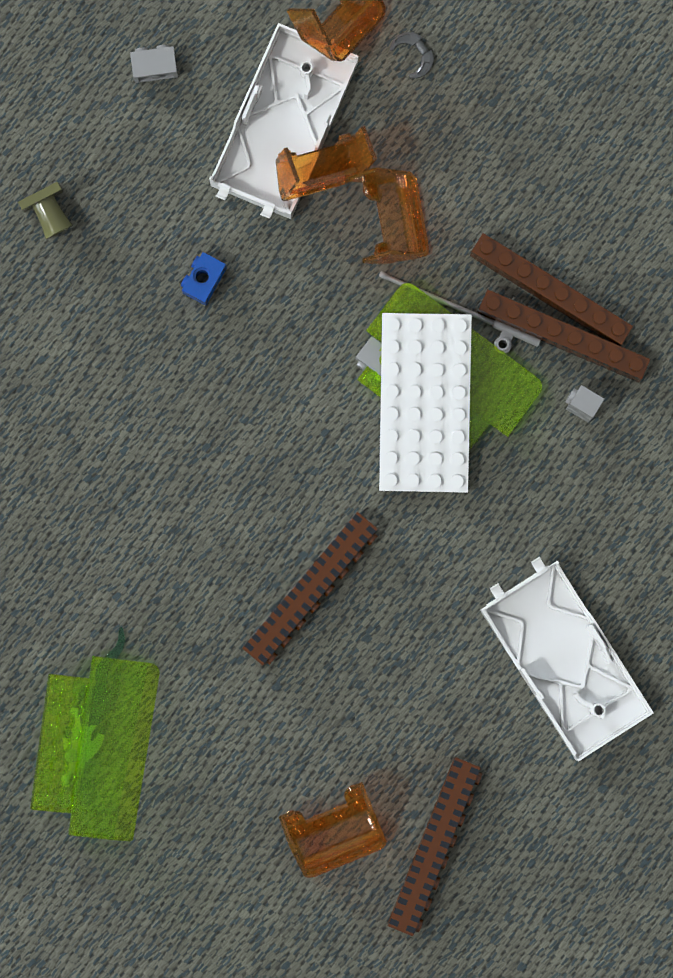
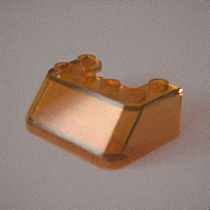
(335, 835)

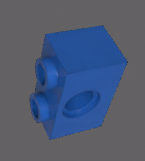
(203, 291)

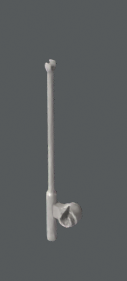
(507, 331)

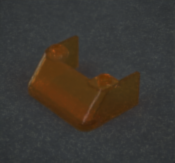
(341, 30)
(323, 167)
(398, 212)

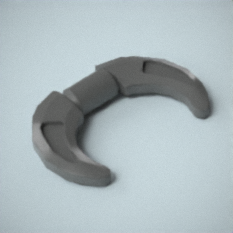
(427, 56)

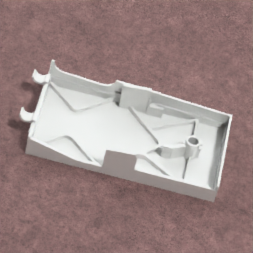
(285, 107)
(566, 660)

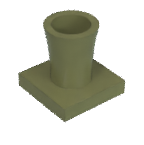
(47, 210)

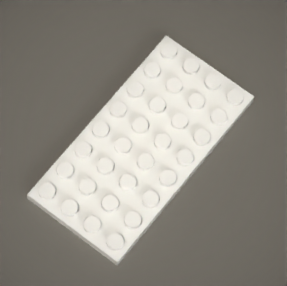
(425, 402)

